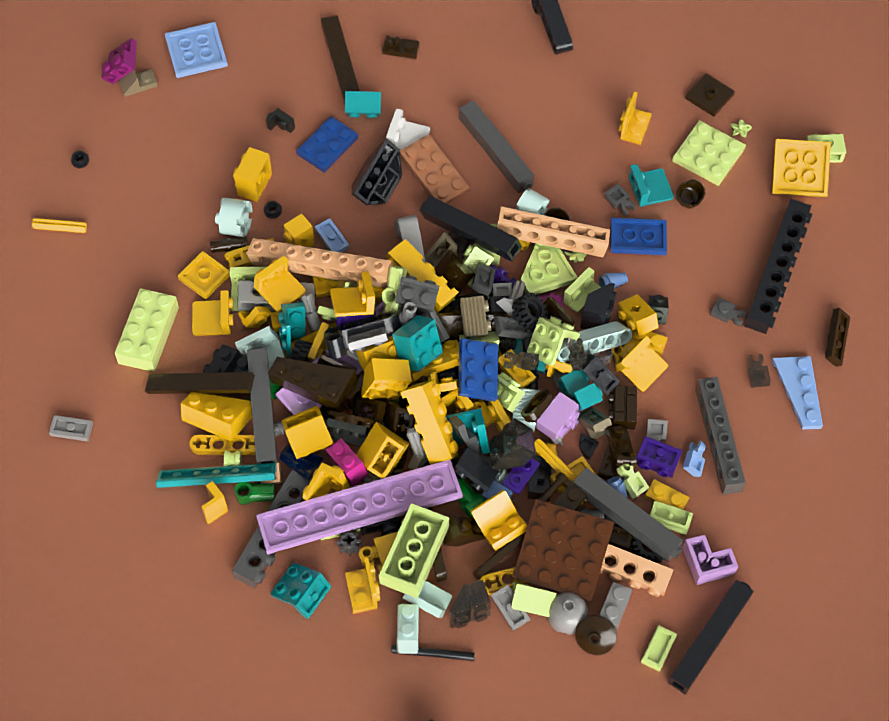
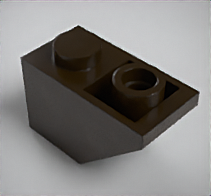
(462, 532)

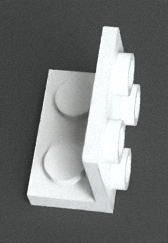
(405, 133)

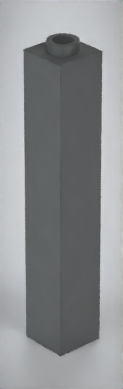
(496, 146)
(262, 407)
(629, 516)

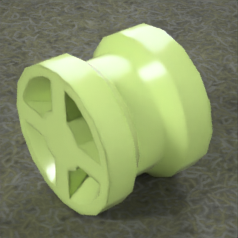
(232, 458)

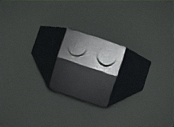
(378, 175)

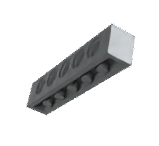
(720, 436)
(255, 574)

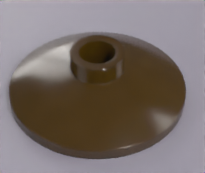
(595, 626)

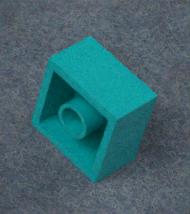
(418, 342)

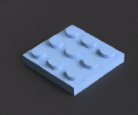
(196, 50)

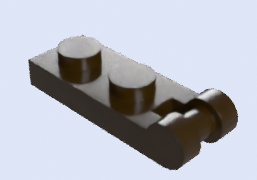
(621, 446)

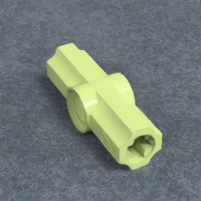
(393, 283)

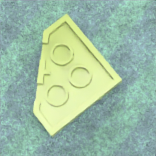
(547, 270)

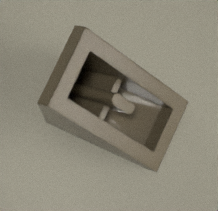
(440, 248)

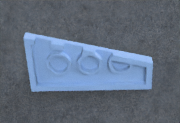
(800, 387)

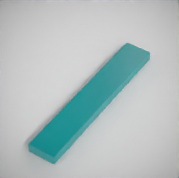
(218, 475)

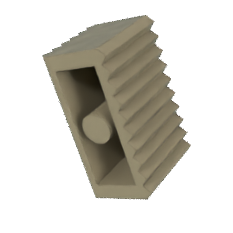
(474, 316)

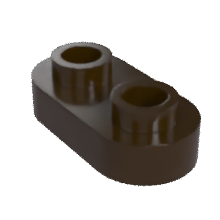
(537, 405)

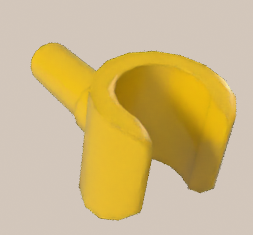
(617, 356)

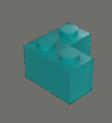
(577, 388)

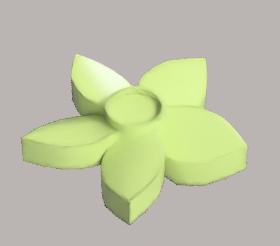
(741, 128)
(576, 256)

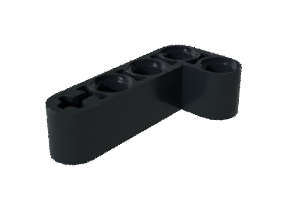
(554, 25)
(336, 336)

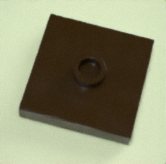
(710, 95)

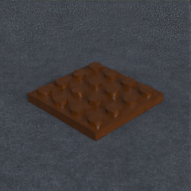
(563, 550)

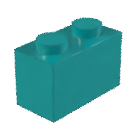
(363, 103)

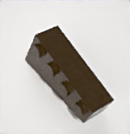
(314, 381)

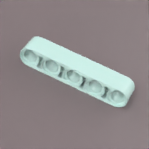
(599, 339)

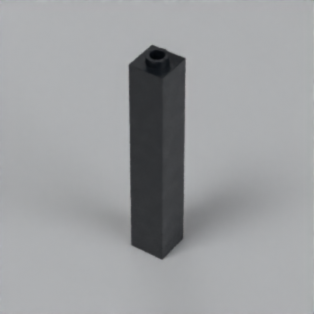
(470, 228)
(711, 636)

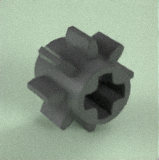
(349, 549)

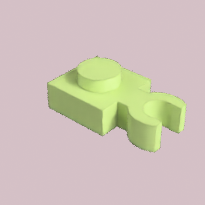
(633, 481)

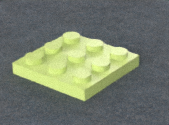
(709, 153)

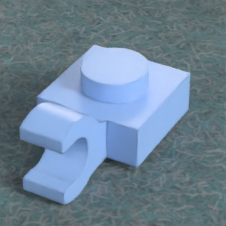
(694, 461)

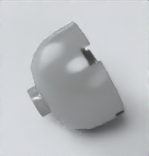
(567, 612)

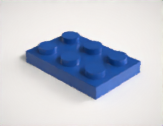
(327, 144)
(638, 236)
(478, 370)

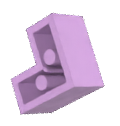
(559, 417)
(707, 565)

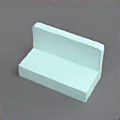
(431, 599)

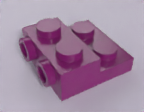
(120, 62)

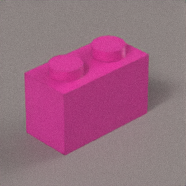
(347, 460)

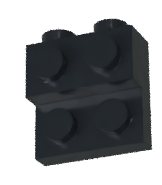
(226, 361)

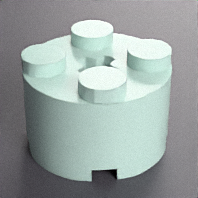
(532, 202)
(234, 217)

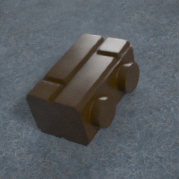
(623, 406)

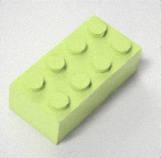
(147, 330)
(414, 550)

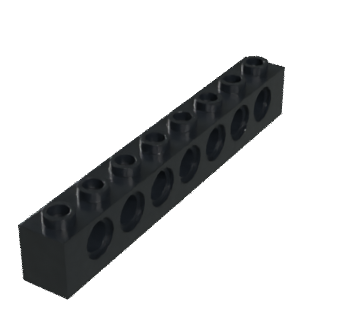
(761, 320)

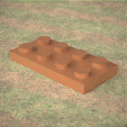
(434, 170)

